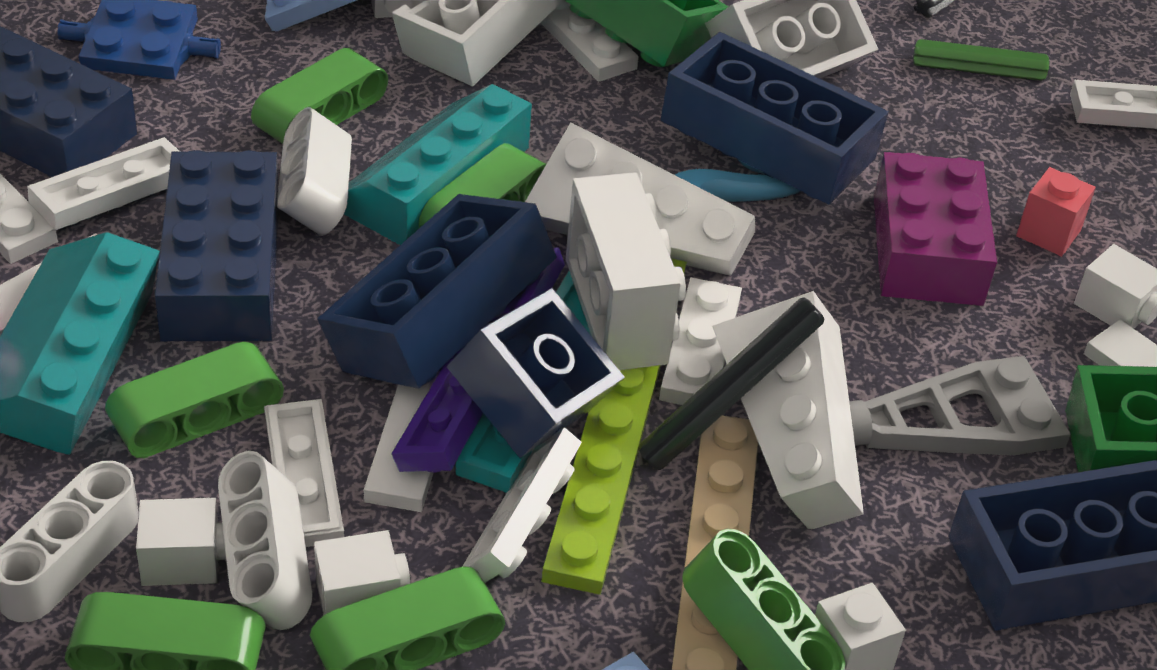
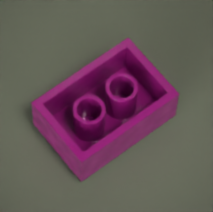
(934, 229)

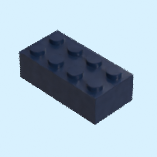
(57, 109)
(773, 117)
(218, 247)
(438, 290)
(1060, 544)

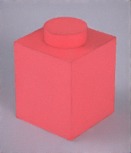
(1055, 211)

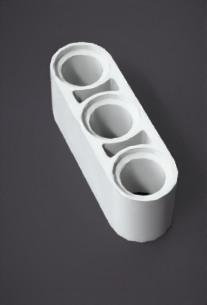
(314, 171)
(66, 540)
(264, 540)

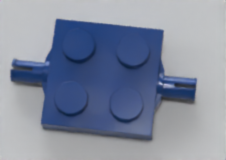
(139, 37)

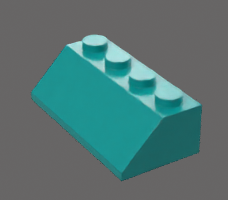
(400, 183)
(71, 336)

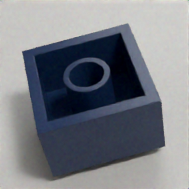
(535, 371)

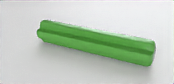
(981, 59)

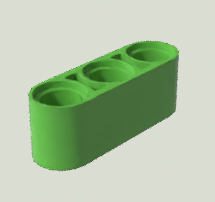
(333, 87)
(501, 174)
(193, 399)
(757, 608)
(410, 624)
(163, 634)

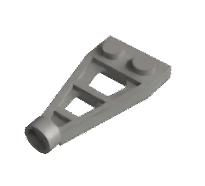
(1010, 390)

